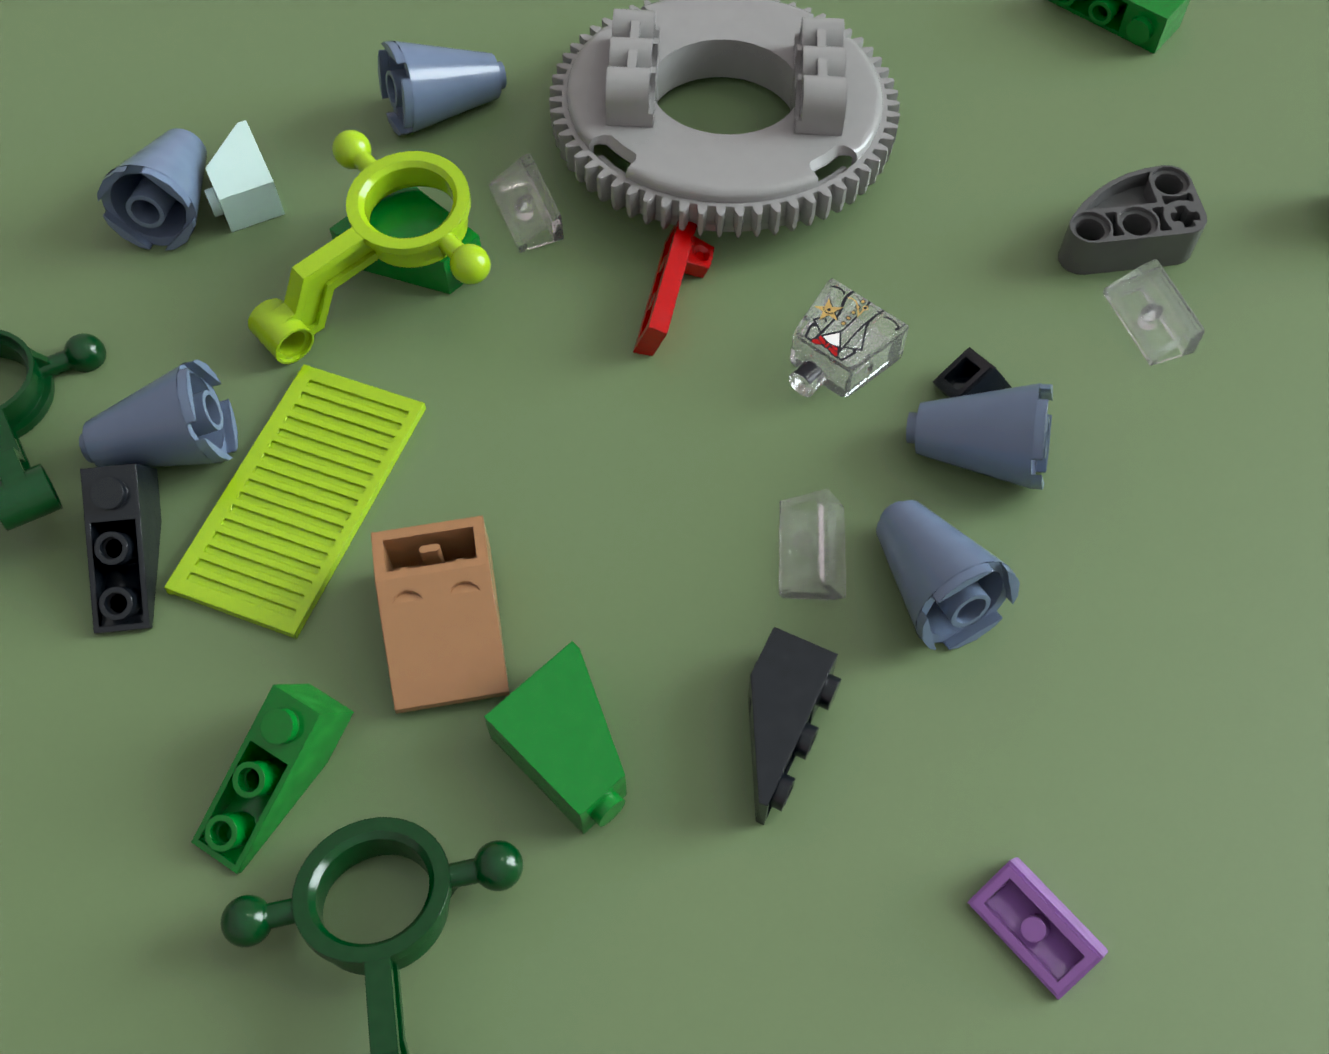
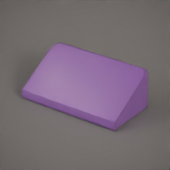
(1038, 927)

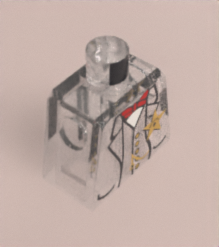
(843, 342)

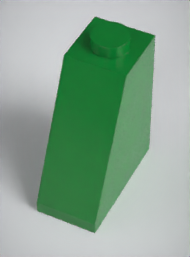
(409, 215)
(562, 740)

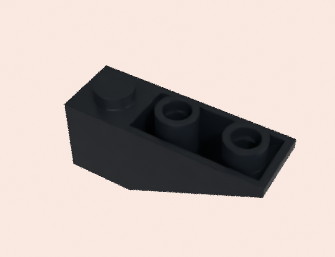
(122, 544)
(782, 701)

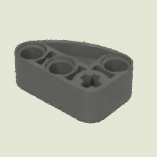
(1135, 221)

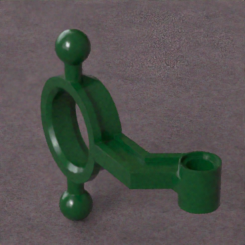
(24, 489)
(250, 918)

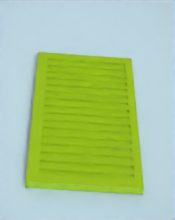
(296, 501)

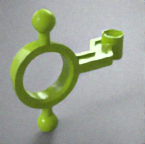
(290, 325)

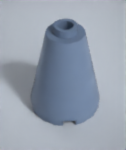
(435, 83)
(157, 191)
(165, 423)
(988, 432)
(943, 575)

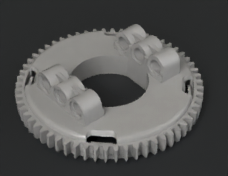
(724, 181)

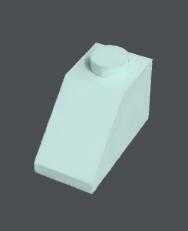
(241, 182)

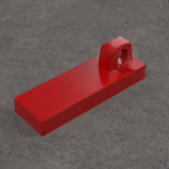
(680, 255)

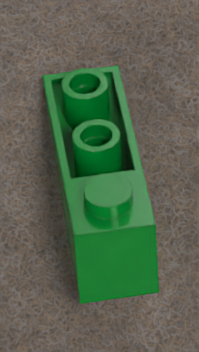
(1137, 21)
(271, 771)

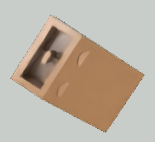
(439, 614)

